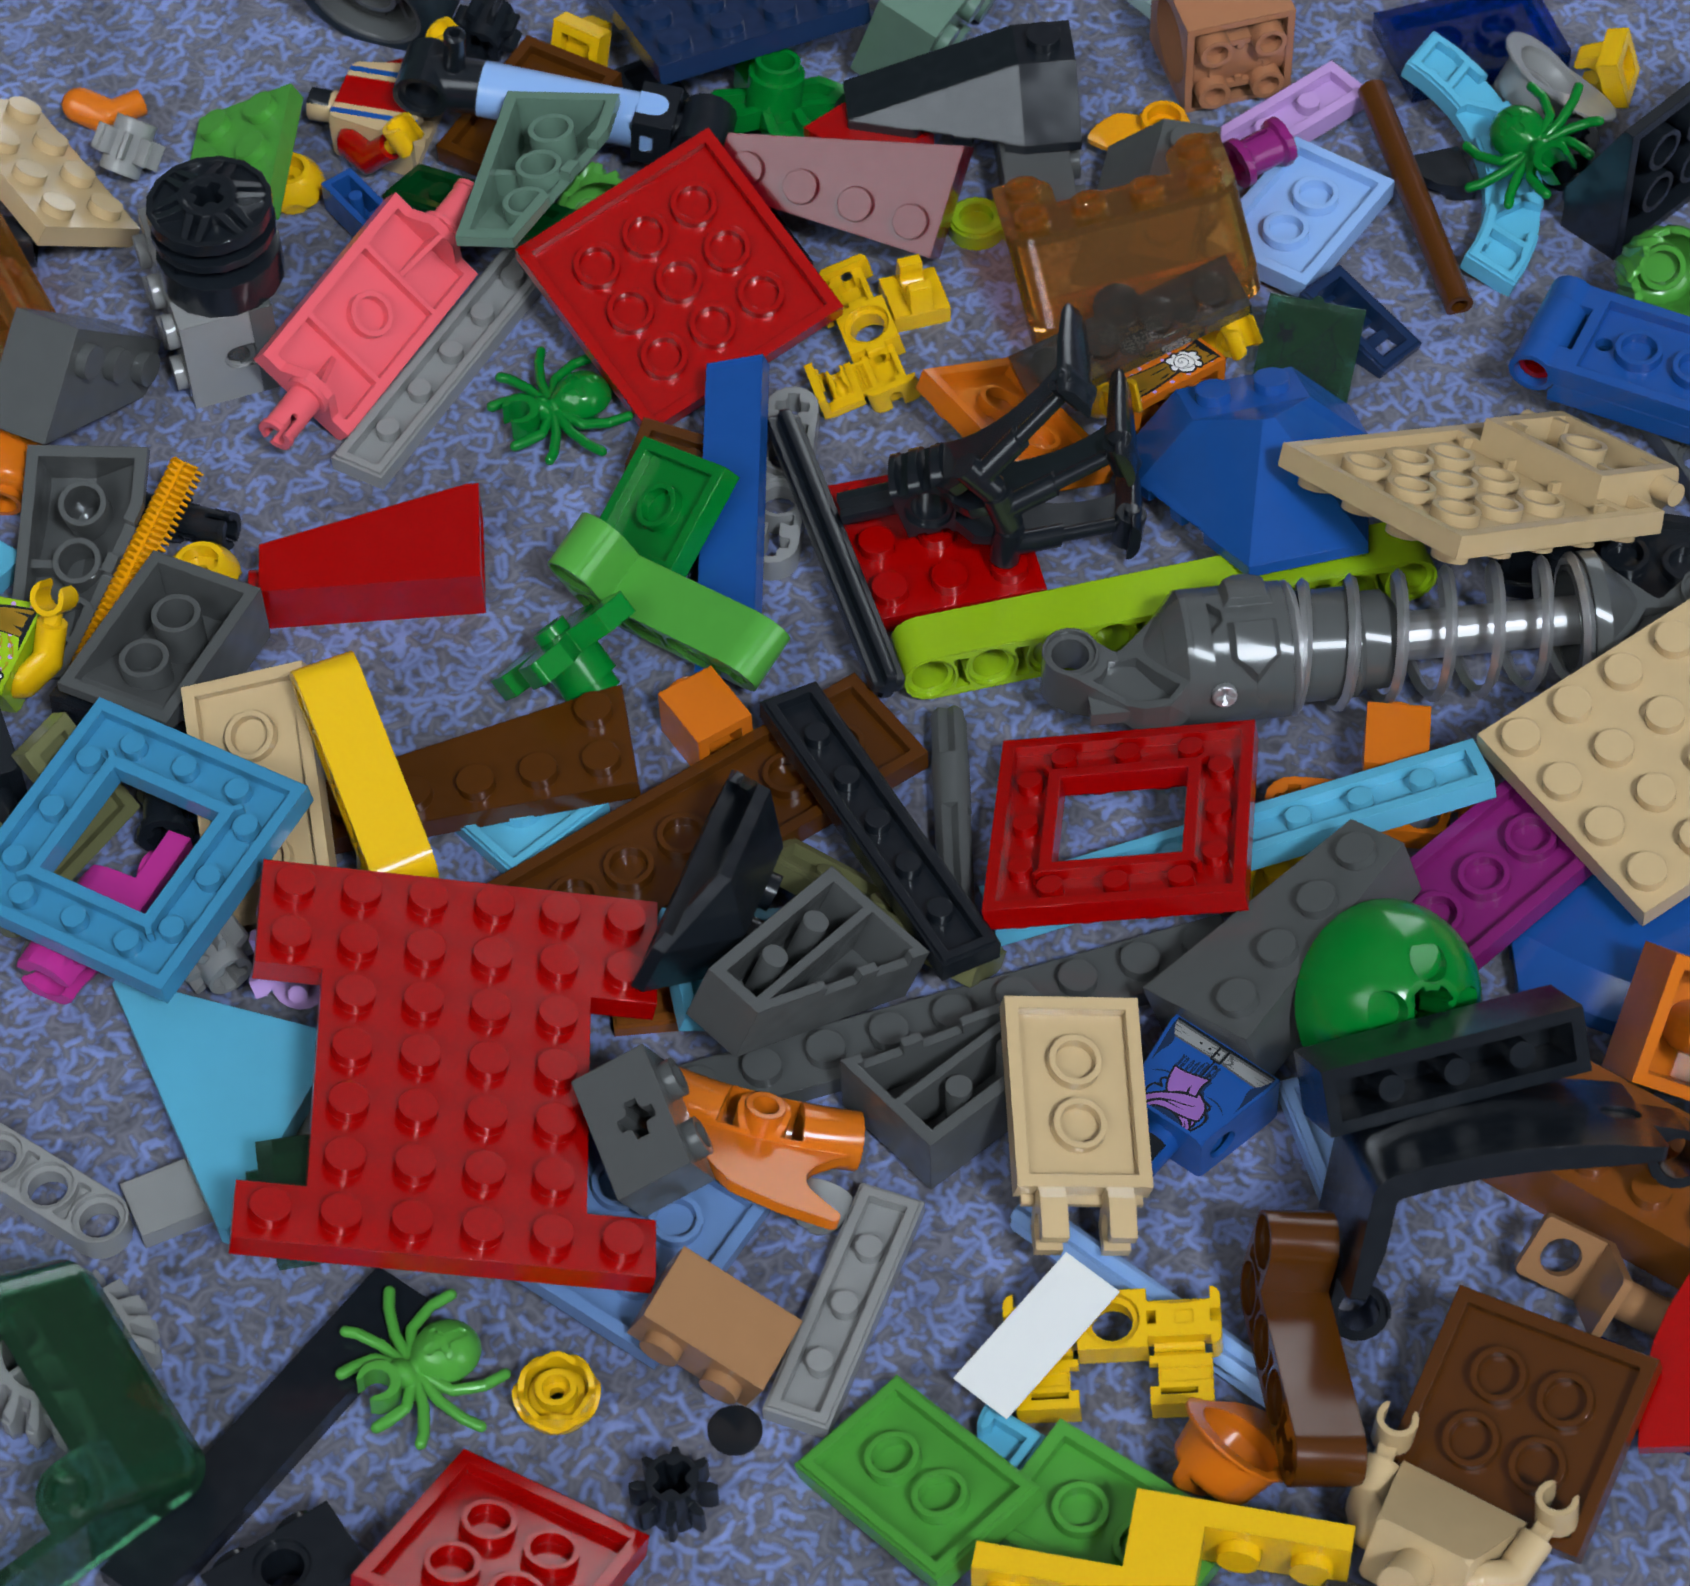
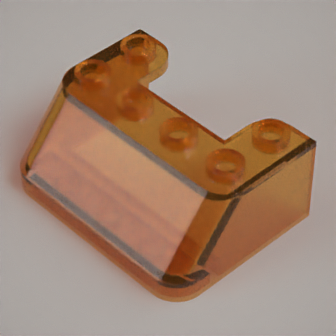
(1123, 233)

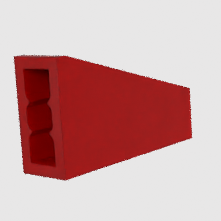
(380, 565)

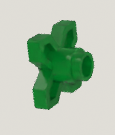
(777, 96)
(569, 653)

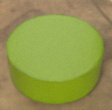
(975, 224)

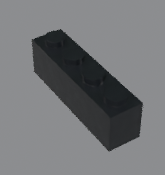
(1442, 1060)

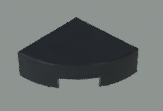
(1446, 173)

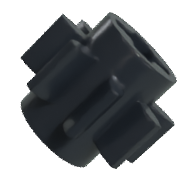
(488, 28)
(673, 1493)

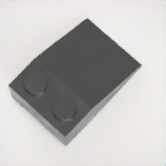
(168, 633)

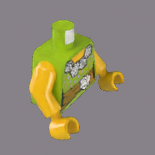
(32, 642)

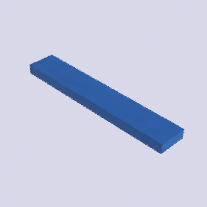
(737, 439)

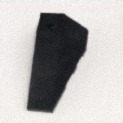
(995, 88)

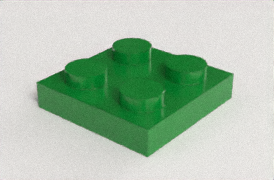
(668, 503)

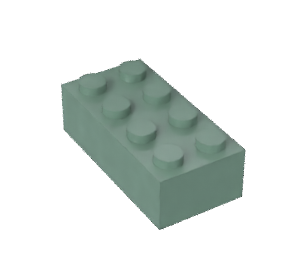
(914, 28)

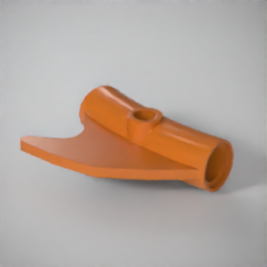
(774, 1144)

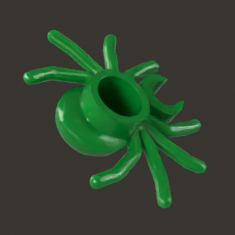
(1532, 144)
(565, 405)

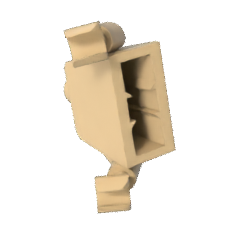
(1437, 1534)

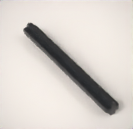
(835, 554)

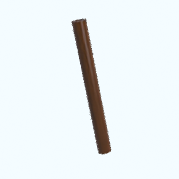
(1415, 197)

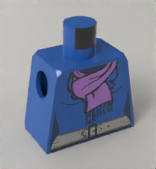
(1202, 1098)

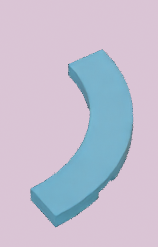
(1461, 91)

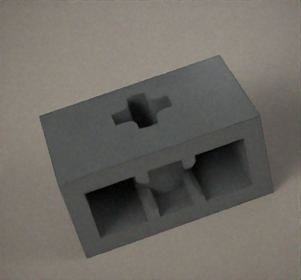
(645, 1129)

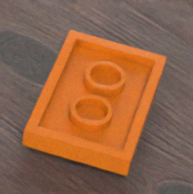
(983, 392)

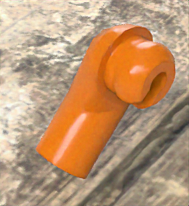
(89, 107)

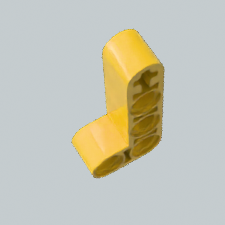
(362, 768)

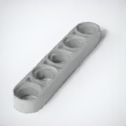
(69, 1215)

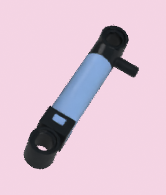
(650, 122)

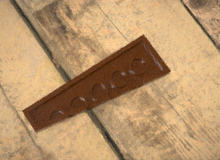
(520, 768)

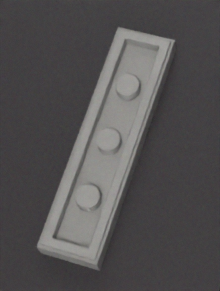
(844, 1311)

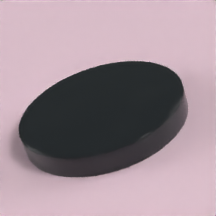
(735, 1430)

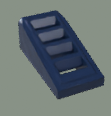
(1344, 290)

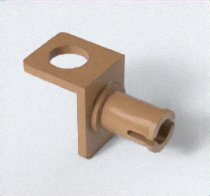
(1595, 1282)

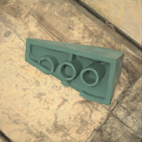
(531, 160)

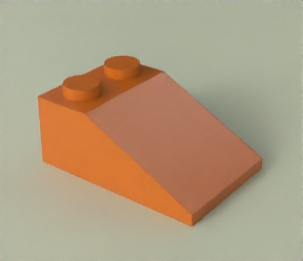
(1654, 1024)

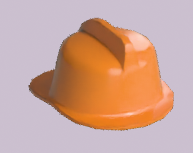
(1225, 1452)

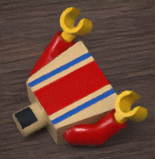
(368, 122)

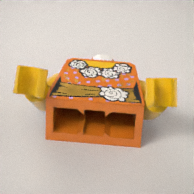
(1182, 368)

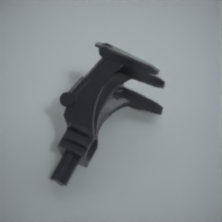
(1001, 501)

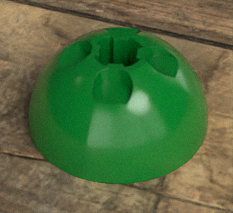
(1382, 968)

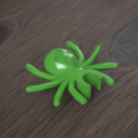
(419, 1366)

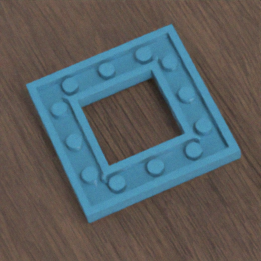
(154, 950)

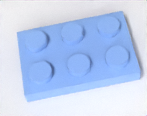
(1310, 215)

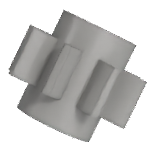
(128, 146)
(224, 962)

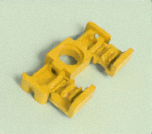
(876, 363)
(1174, 1329)

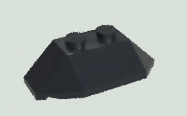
(718, 887)

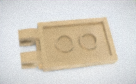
(1076, 1115)

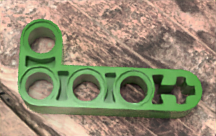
(668, 606)

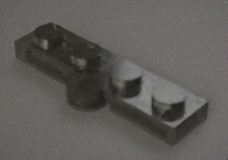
(1142, 327)

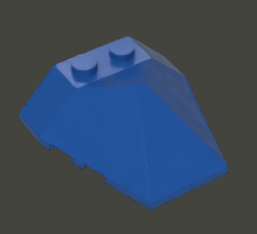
(1216, 465)

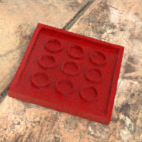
(677, 276)

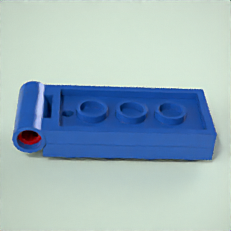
(1609, 357)

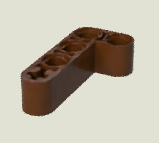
(1300, 1348)

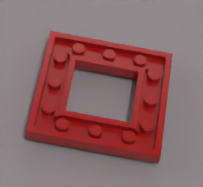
(1209, 875)

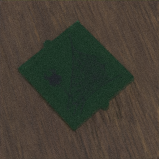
(1313, 339)

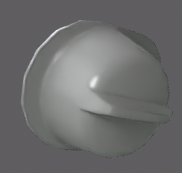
(1536, 63)

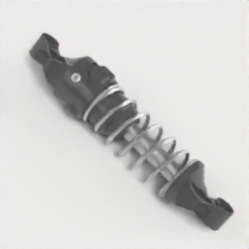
(1270, 649)

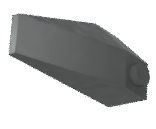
(77, 524)

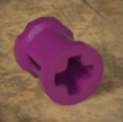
(1261, 151)

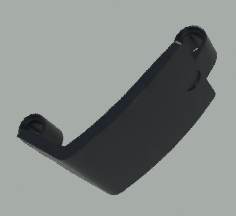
(1508, 1134)

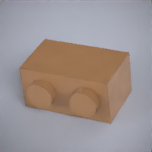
(713, 1328)

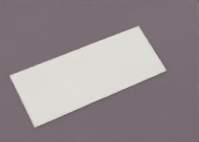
(1036, 1335)

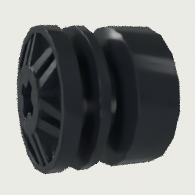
(215, 236)

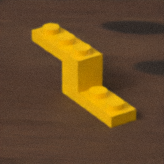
(1171, 1539)

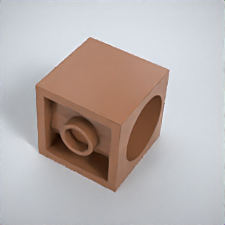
(1223, 49)

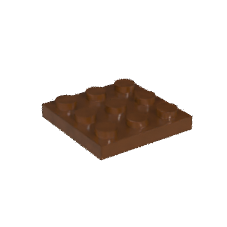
(1526, 1404)

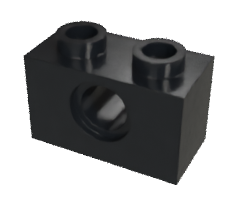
(303, 1544)

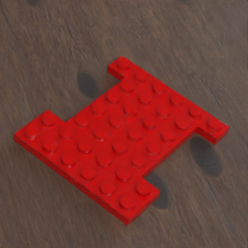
(448, 1076)

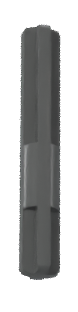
(952, 794)

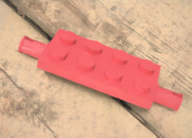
(366, 316)

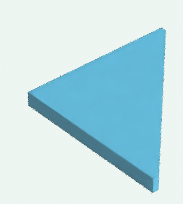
(223, 1083)

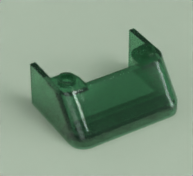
(123, 1433)

